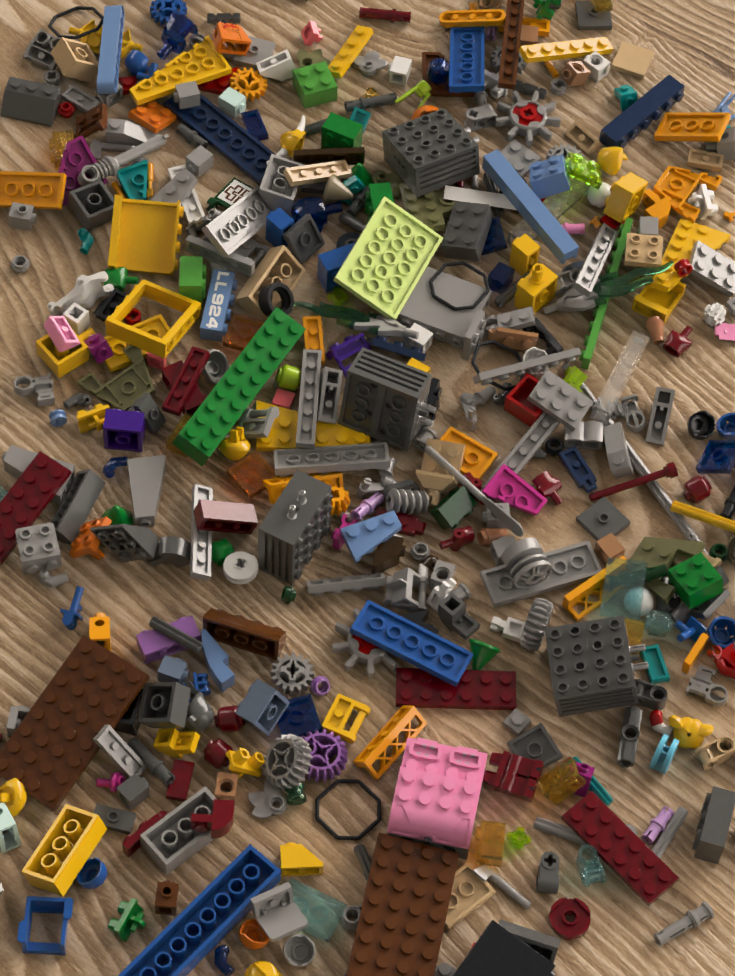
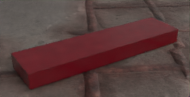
(185, 381)

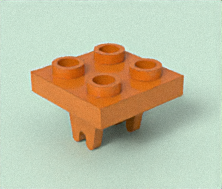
(87, 542)

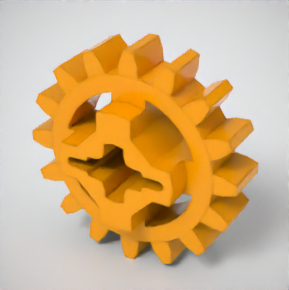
(256, 87)

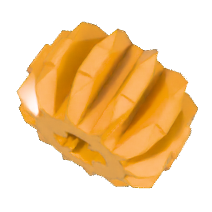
(339, 501)

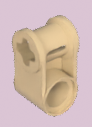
(713, 755)

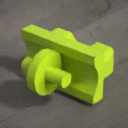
(575, 377)

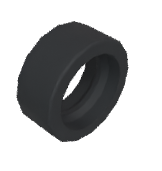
(285, 294)

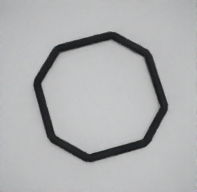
(71, 10)
(448, 304)
(499, 345)
(353, 781)

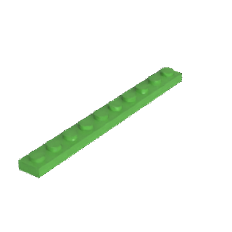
(599, 312)

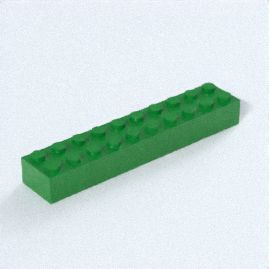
(238, 386)

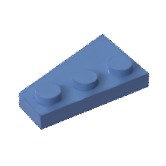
(367, 534)

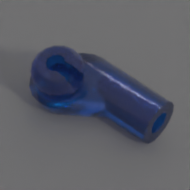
(111, 465)
(220, 960)

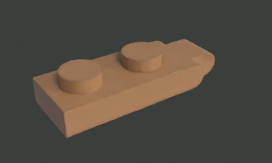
(513, 338)

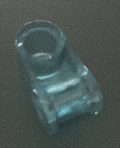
(590, 870)

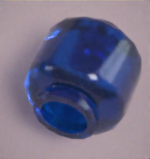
(438, 71)

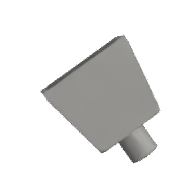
(725, 145)

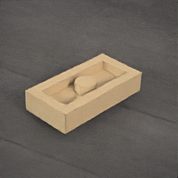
(705, 160)

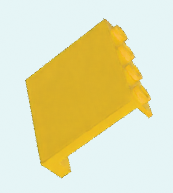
(145, 236)

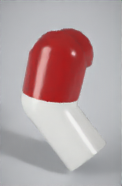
(657, 723)

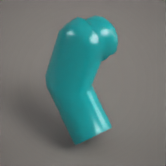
(86, 239)

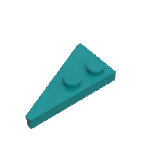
(134, 180)

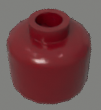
(697, 489)
(228, 720)
(215, 753)

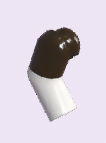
(424, 566)

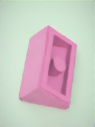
(61, 333)

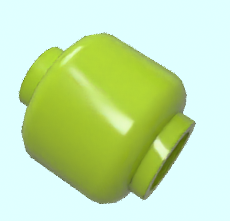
(288, 377)

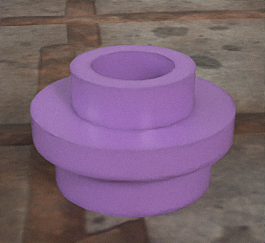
(325, 685)

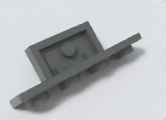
(705, 609)

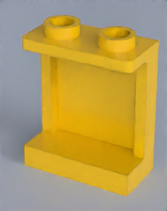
(656, 302)

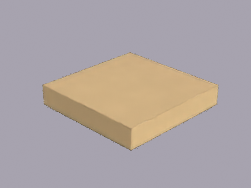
(632, 60)

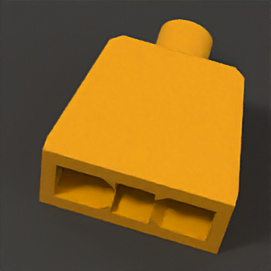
(100, 629)

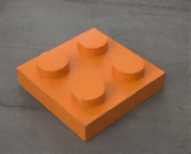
(152, 116)

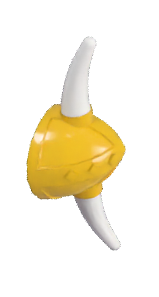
(292, 140)

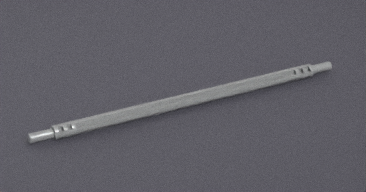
(654, 486)

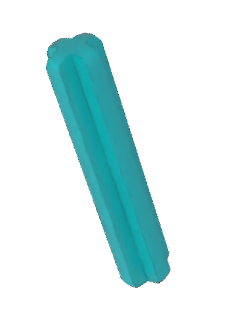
(597, 788)

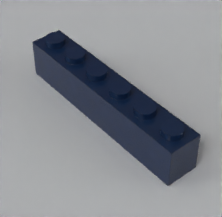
(642, 113)

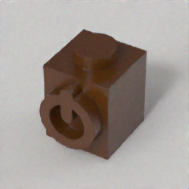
(166, 898)

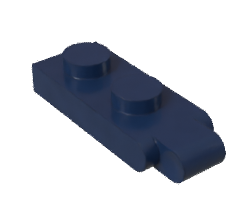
(578, 469)

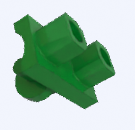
(543, 10)
(129, 921)

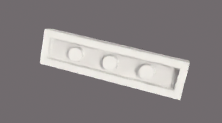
(192, 206)

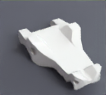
(84, 293)

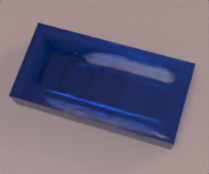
(254, 124)

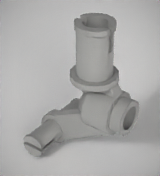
(470, 401)
(386, 479)

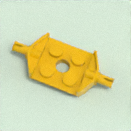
(94, 39)

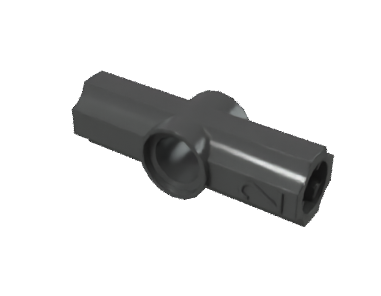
(628, 746)

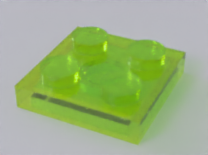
(584, 169)

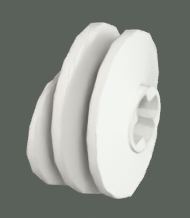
(240, 567)

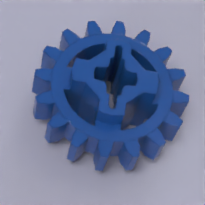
(166, 8)

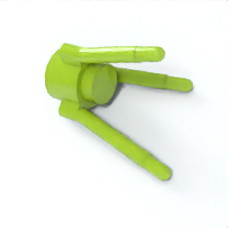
(420, 90)

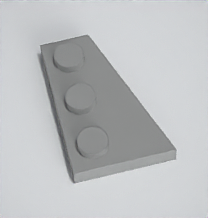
(177, 189)

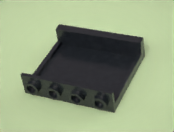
(503, 954)

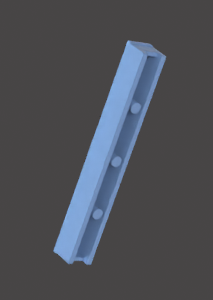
(529, 206)

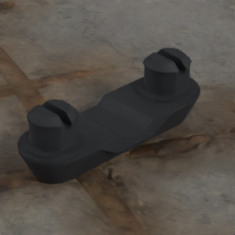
(552, 344)

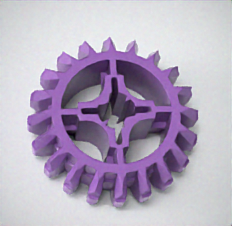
(326, 746)

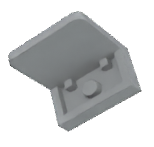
(38, 548)
(278, 913)

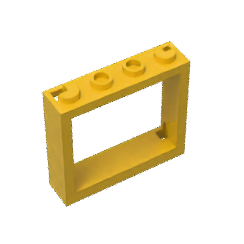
(144, 340)

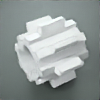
(714, 314)

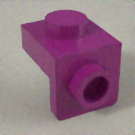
(99, 347)
(586, 772)

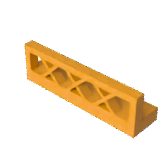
(277, 485)
(582, 592)
(385, 736)

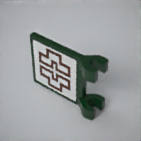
(229, 194)

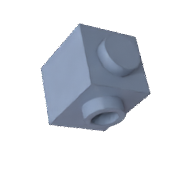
(172, 670)

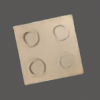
(643, 250)

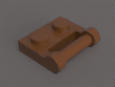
(91, 121)

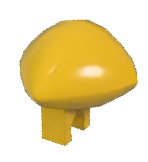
(611, 159)
(236, 446)
(13, 795)

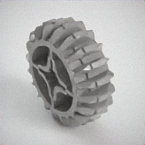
(536, 621)
(287, 761)

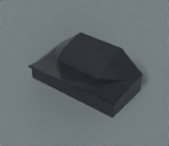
(109, 304)

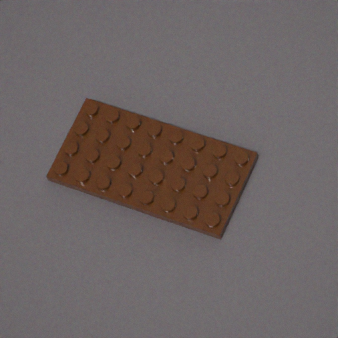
(59, 730)
(403, 909)

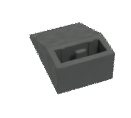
(128, 541)

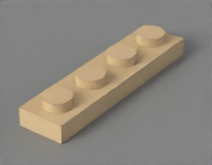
(317, 172)

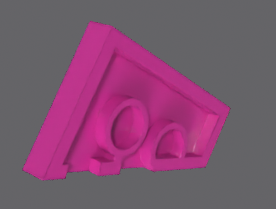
(512, 489)

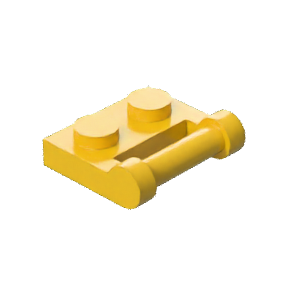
(340, 714)

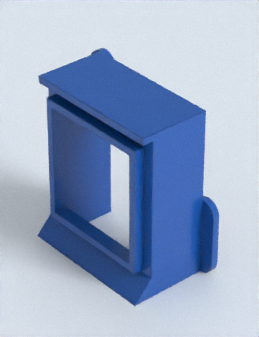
(45, 905)

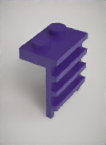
(351, 346)

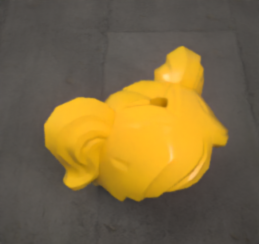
(686, 725)

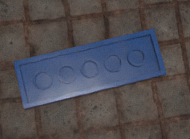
(467, 59)
(411, 643)

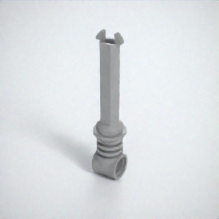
(110, 165)

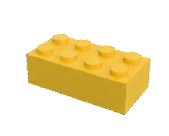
(64, 850)

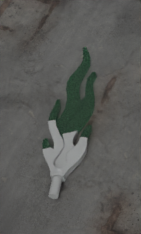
(606, 287)
(357, 320)

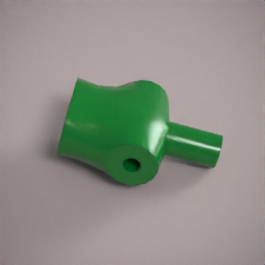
(119, 278)
(221, 550)

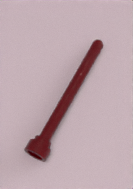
(668, 471)

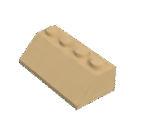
(275, 267)

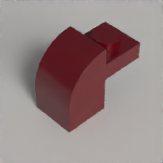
(218, 822)

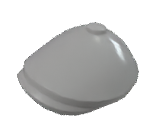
(216, 366)

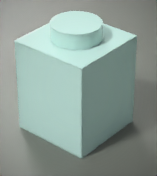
(232, 102)

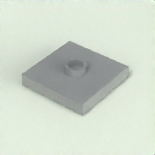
(258, 51)

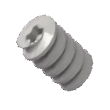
(407, 500)

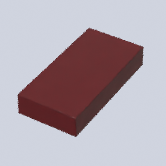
(183, 775)

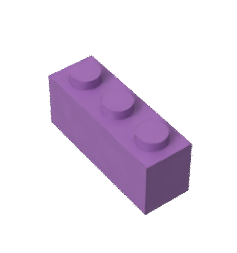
(155, 645)

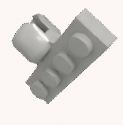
(233, 261)

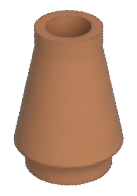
(656, 330)
(487, 535)

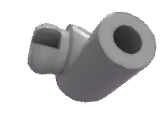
(52, 581)

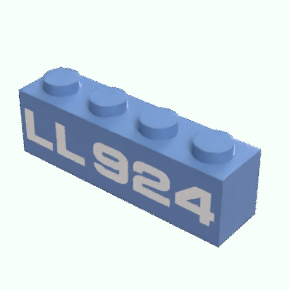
(217, 305)

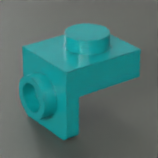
(626, 95)
(361, 116)

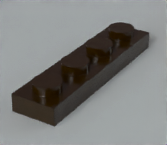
(314, 156)

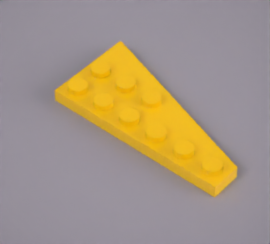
(198, 65)
(681, 247)
(285, 428)

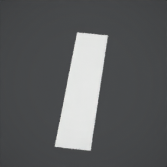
(477, 196)

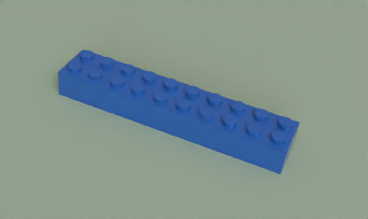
(207, 918)

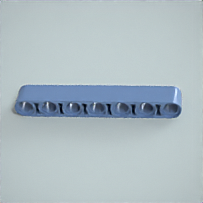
(110, 50)

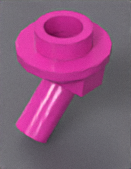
(116, 780)

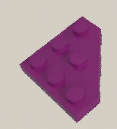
(74, 158)

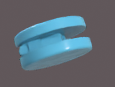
(664, 755)

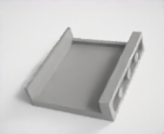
(436, 317)

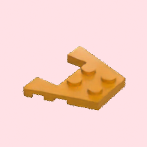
(679, 185)

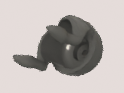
(199, 712)

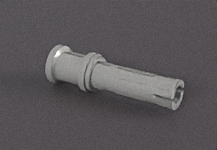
(690, 920)

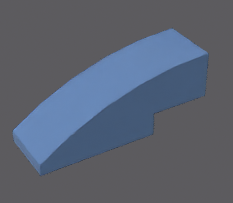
(216, 662)

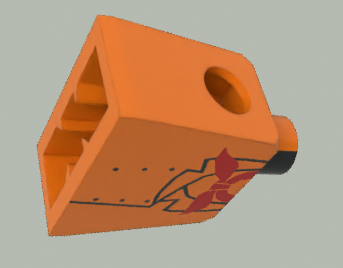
(230, 39)

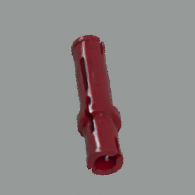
(382, 14)

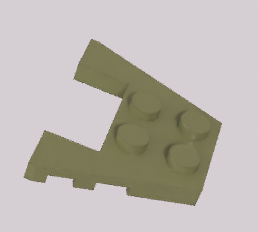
(125, 387)
(664, 551)

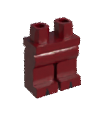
(514, 775)

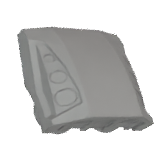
(40, 50)

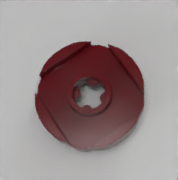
(566, 929)

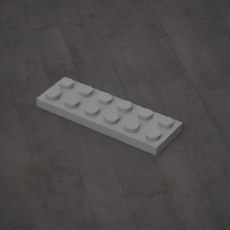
(238, 222)
(332, 458)
(569, 567)

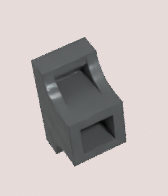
(153, 417)

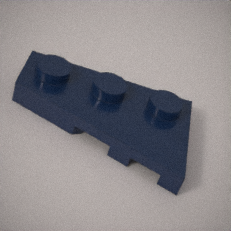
(397, 347)

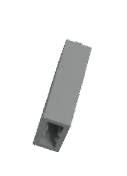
(18, 459)
(146, 485)

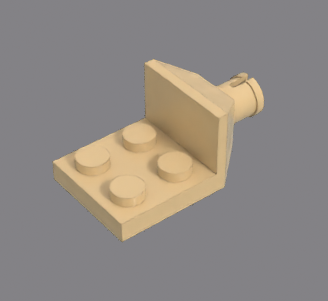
(435, 477)

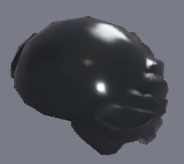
(701, 425)

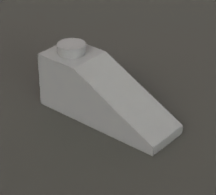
(127, 133)
(329, 395)
(660, 415)
(617, 450)

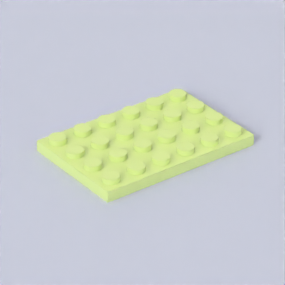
(388, 259)

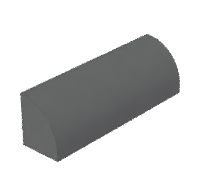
(76, 505)

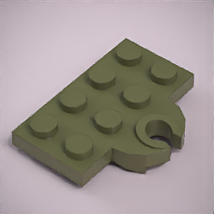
(428, 208)

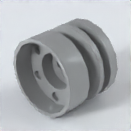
(526, 563)

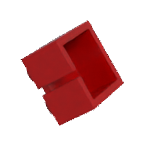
(517, 403)

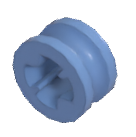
(58, 418)

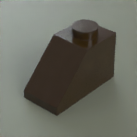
(388, 554)

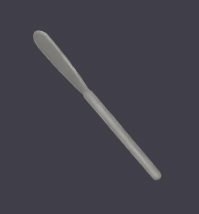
(503, 516)

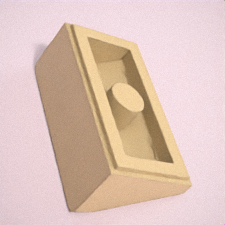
(583, 138)

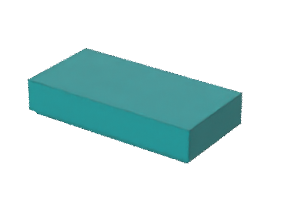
(657, 669)

